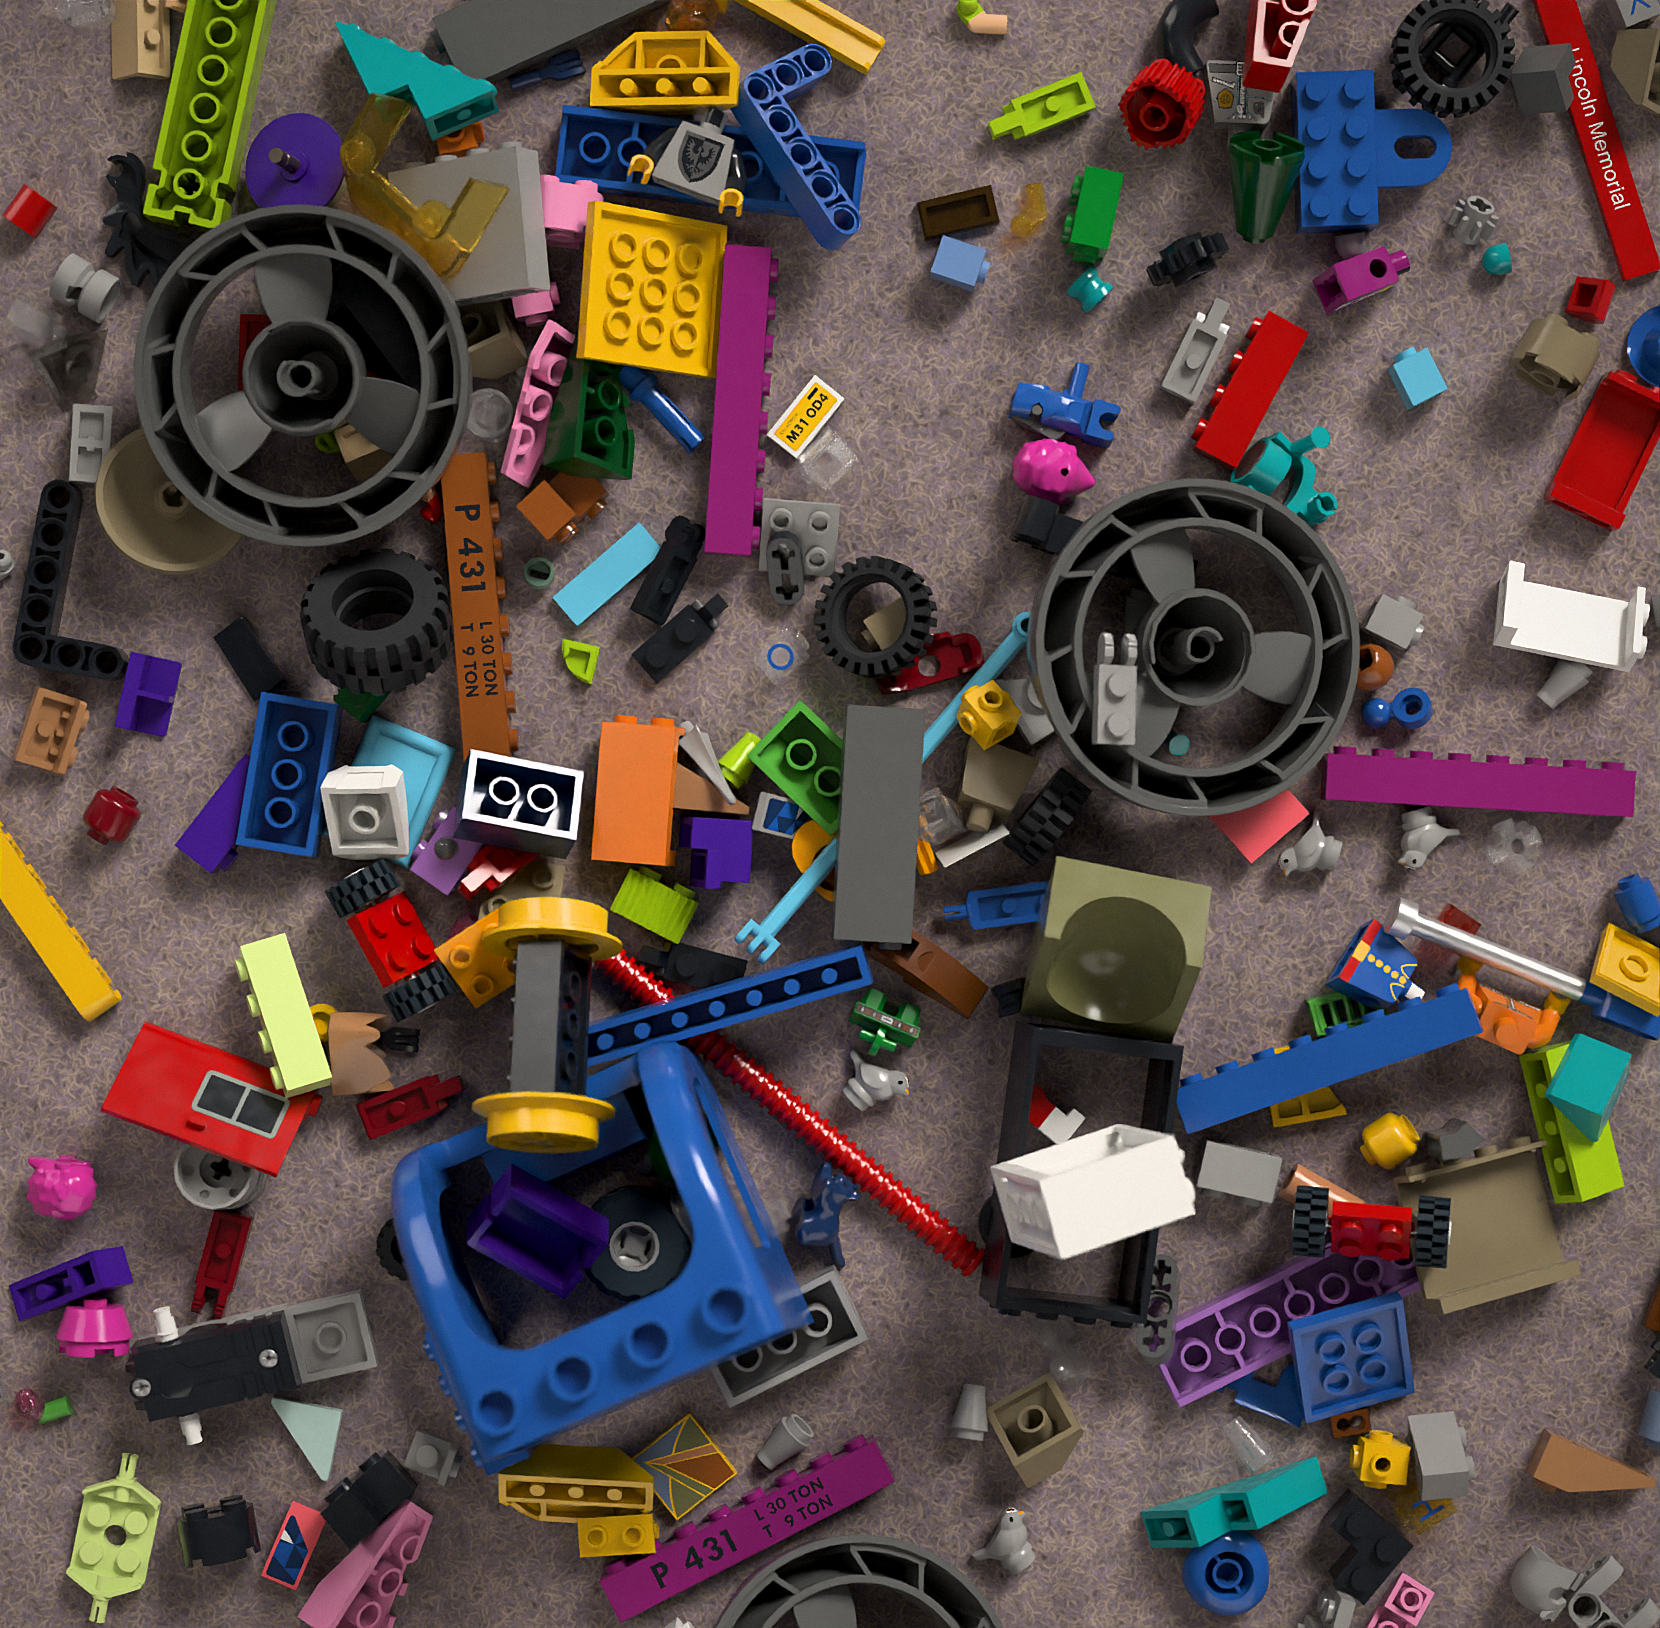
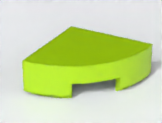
(581, 659)

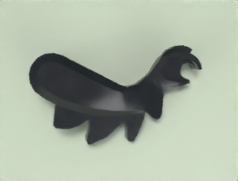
(145, 245)

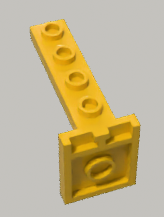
(822, 26)

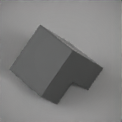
(1543, 79)

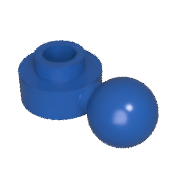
(1377, 711)

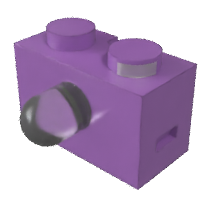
(444, 858)

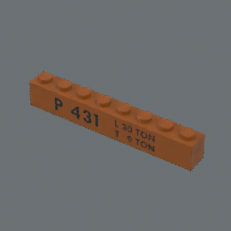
(476, 605)

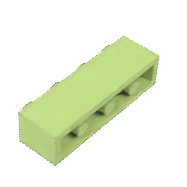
(284, 1016)

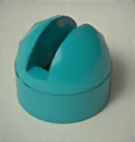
(1497, 260)

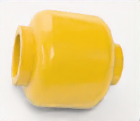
(1389, 1141)

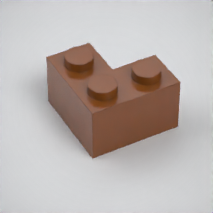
(562, 504)

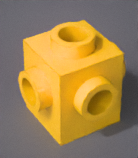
(988, 714)
(1392, 1462)

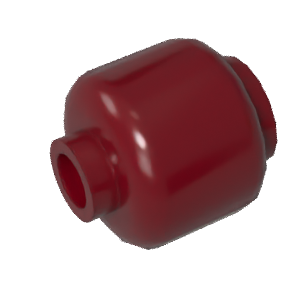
(111, 815)

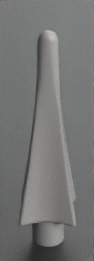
(699, 748)

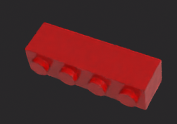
(1250, 390)

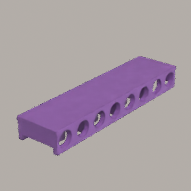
(1250, 1321)

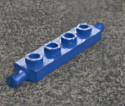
(1000, 905)

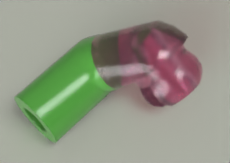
(39, 1411)

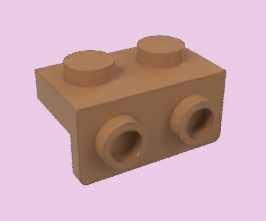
(51, 731)

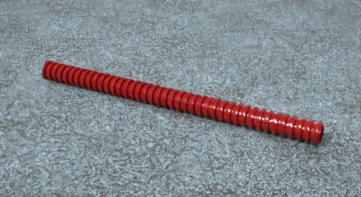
(806, 1123)

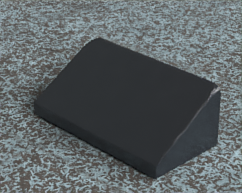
(249, 658)

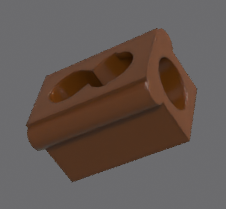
(1349, 1430)

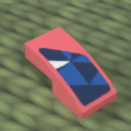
(294, 1546)

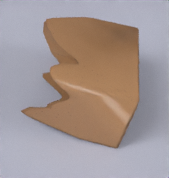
(354, 1059)

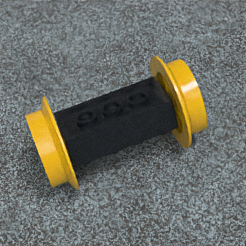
(547, 1082)

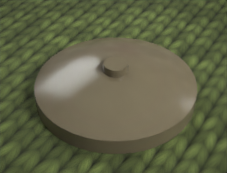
(151, 518)

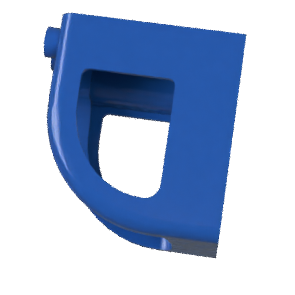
(715, 1311)

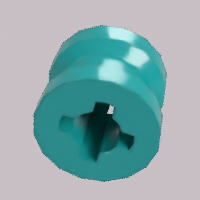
(1089, 289)

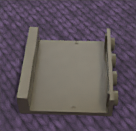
(1499, 1226)

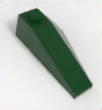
(589, 422)

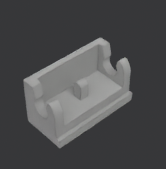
(89, 442)

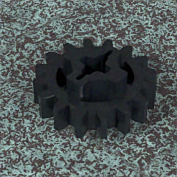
(1187, 259)

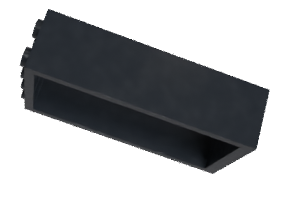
(1140, 1248)

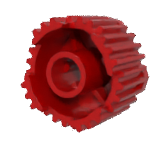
(1162, 105)

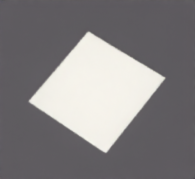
(971, 843)

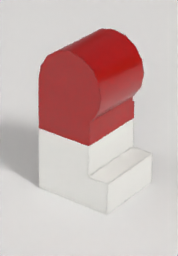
(1050, 1119)

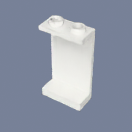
(1569, 622)

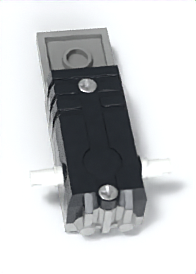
(246, 1356)

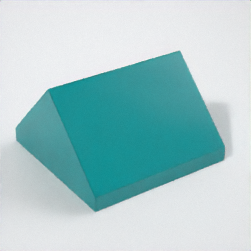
(1589, 1083)

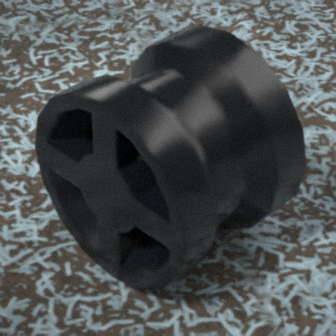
(1009, 996)

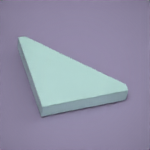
(313, 1429)

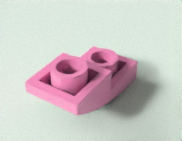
(1401, 1604)

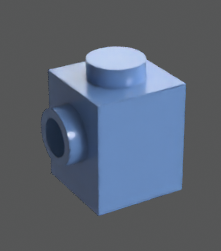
(959, 264)

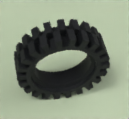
(1425, 90)
(835, 605)

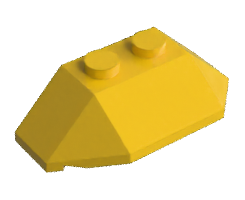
(666, 75)
(576, 1483)

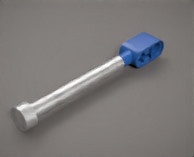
(1405, 920)

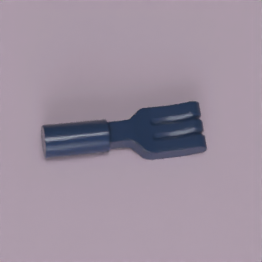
(559, 69)

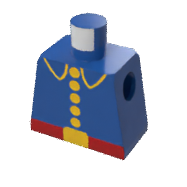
(1375, 969)

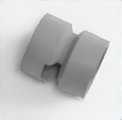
(80, 285)

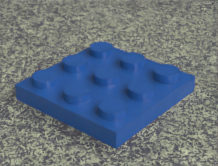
(1351, 1357)

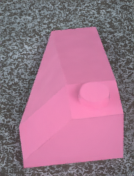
(535, 403)
(367, 1579)

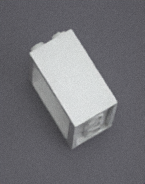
(1093, 1190)

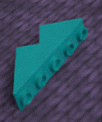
(439, 92)
(1234, 1506)

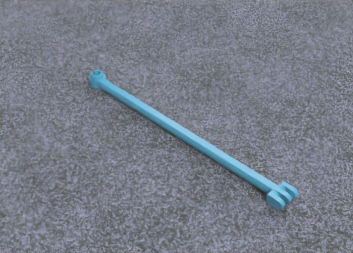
(825, 862)

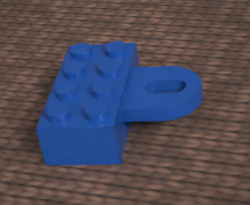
(1353, 150)

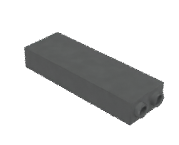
(508, 36)
(877, 825)

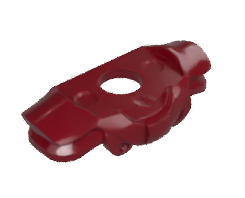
(957, 656)

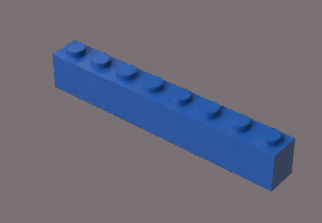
(728, 1003)
(1327, 1060)

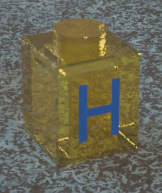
(1419, 1513)

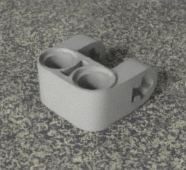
(1596, 1579)

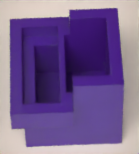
(718, 850)

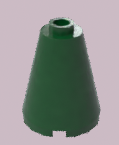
(1262, 180)

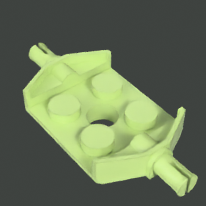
(108, 1568)

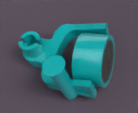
(1268, 462)

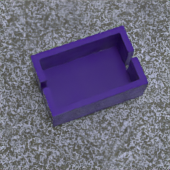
(537, 1231)

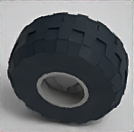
(644, 1246)

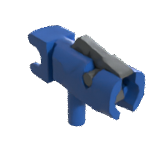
(1058, 413)

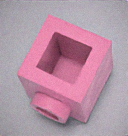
(536, 307)

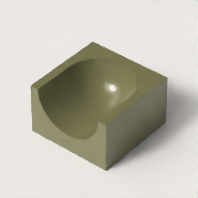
(1116, 949)

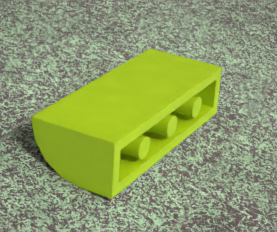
(1573, 1163)

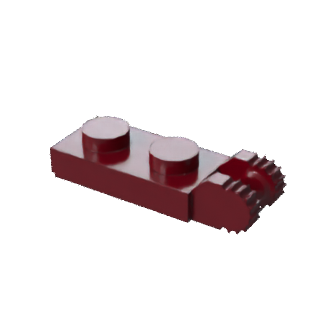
(222, 1259)

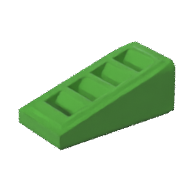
(1316, 1014)

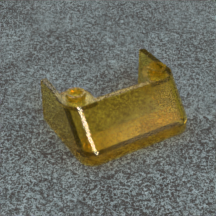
(434, 230)

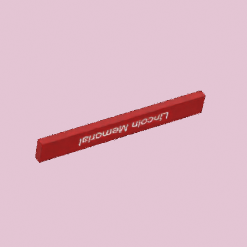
(1601, 144)

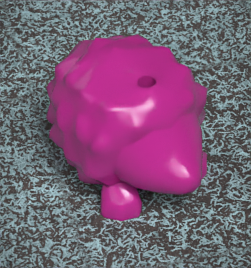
(1051, 471)
(61, 1186)

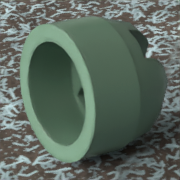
(541, 567)

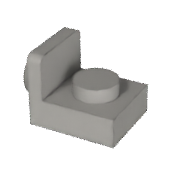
(434, 1456)

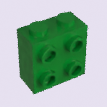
(1091, 224)

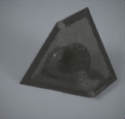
(71, 367)

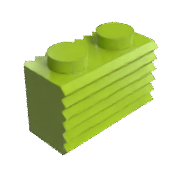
(655, 904)

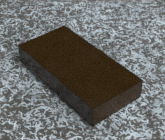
(958, 213)

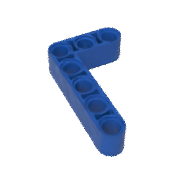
(788, 148)

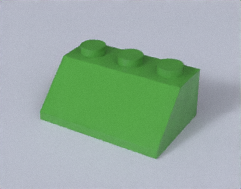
(804, 762)

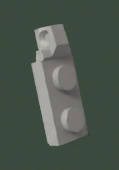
(1197, 354)

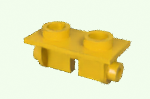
(617, 1535)

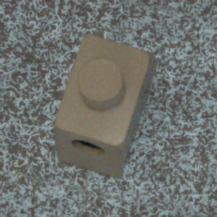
(992, 783)

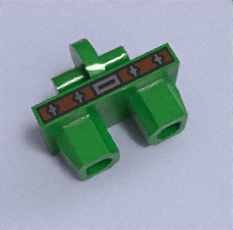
(881, 1028)

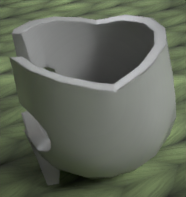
(1542, 1584)

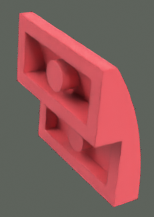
(1262, 825)

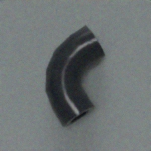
(1177, 31)

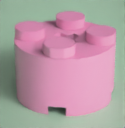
(566, 210)

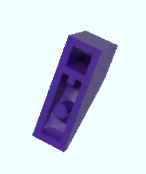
(214, 831)
(71, 1282)

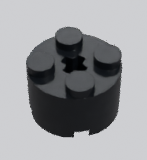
(218, 1532)

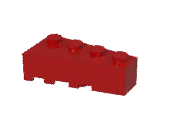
(1273, 41)

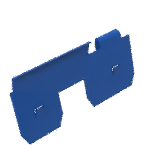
(1269, 1400)

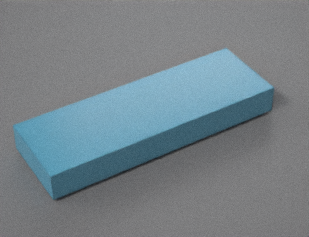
(608, 574)

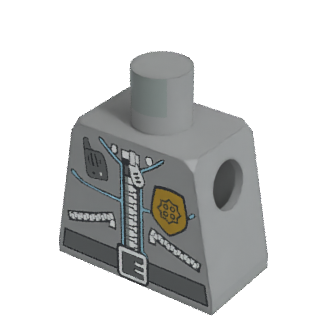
(1232, 105)

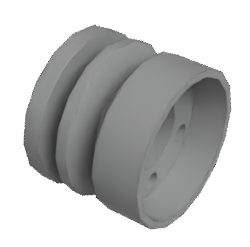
(201, 1182)

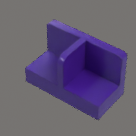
(148, 694)

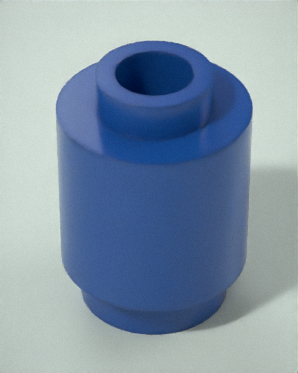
(1638, 902)

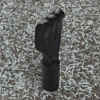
(400, 1039)

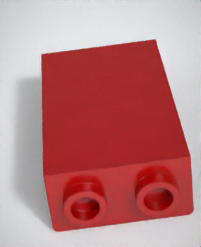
(1608, 451)

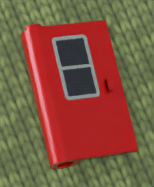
(208, 1099)

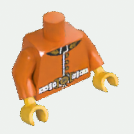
(1506, 1018)

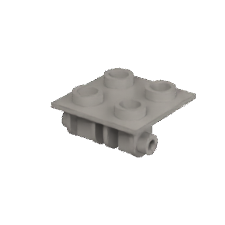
(812, 523)

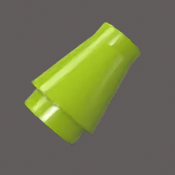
(735, 763)

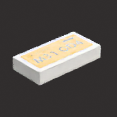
(805, 417)

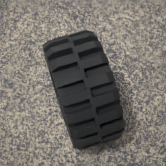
(370, 586)

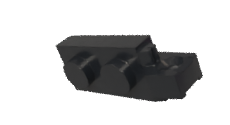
(679, 637)
(693, 964)

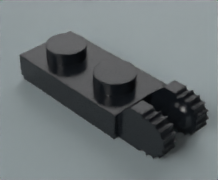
(669, 570)

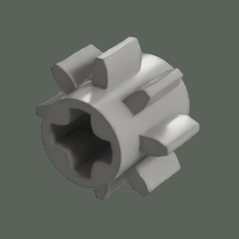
(1473, 220)

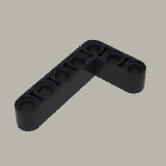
(1049, 532)
(54, 593)

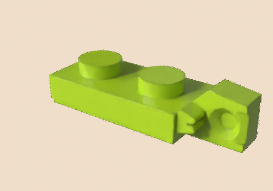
(1044, 108)

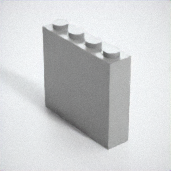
(513, 249)

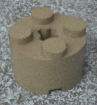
(1555, 356)

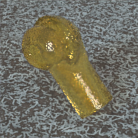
(1033, 214)

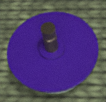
(295, 163)

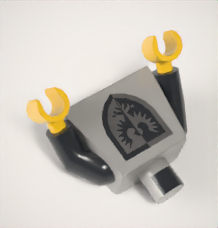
(696, 162)

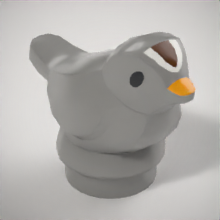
(1421, 837)
(1311, 851)
(873, 1083)
(1009, 1543)

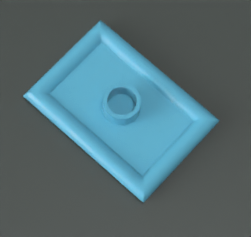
(423, 766)

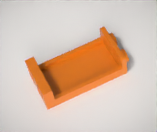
(636, 791)

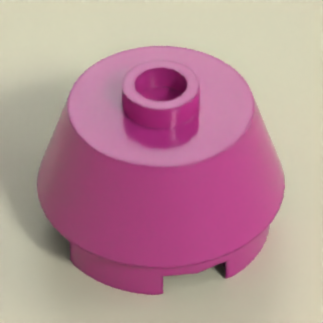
(94, 1329)

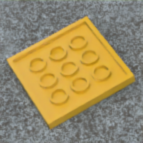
(651, 290)

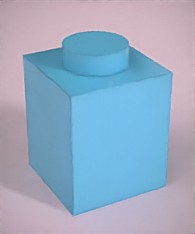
(1416, 377)

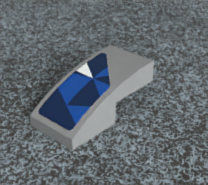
(779, 816)

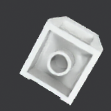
(366, 812)

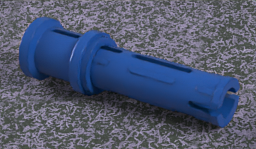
(645, 389)

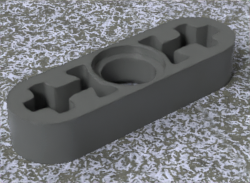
(1166, 1324)

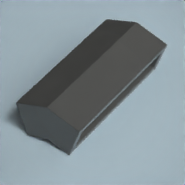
(1453, 1140)

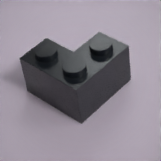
(361, 1504)
(1373, 1549)

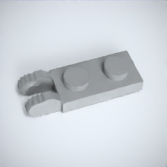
(1115, 692)

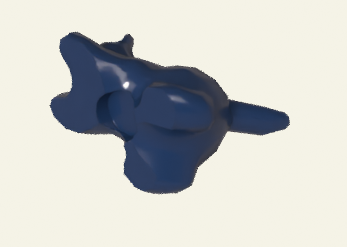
(818, 1217)

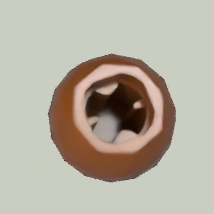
(1374, 667)

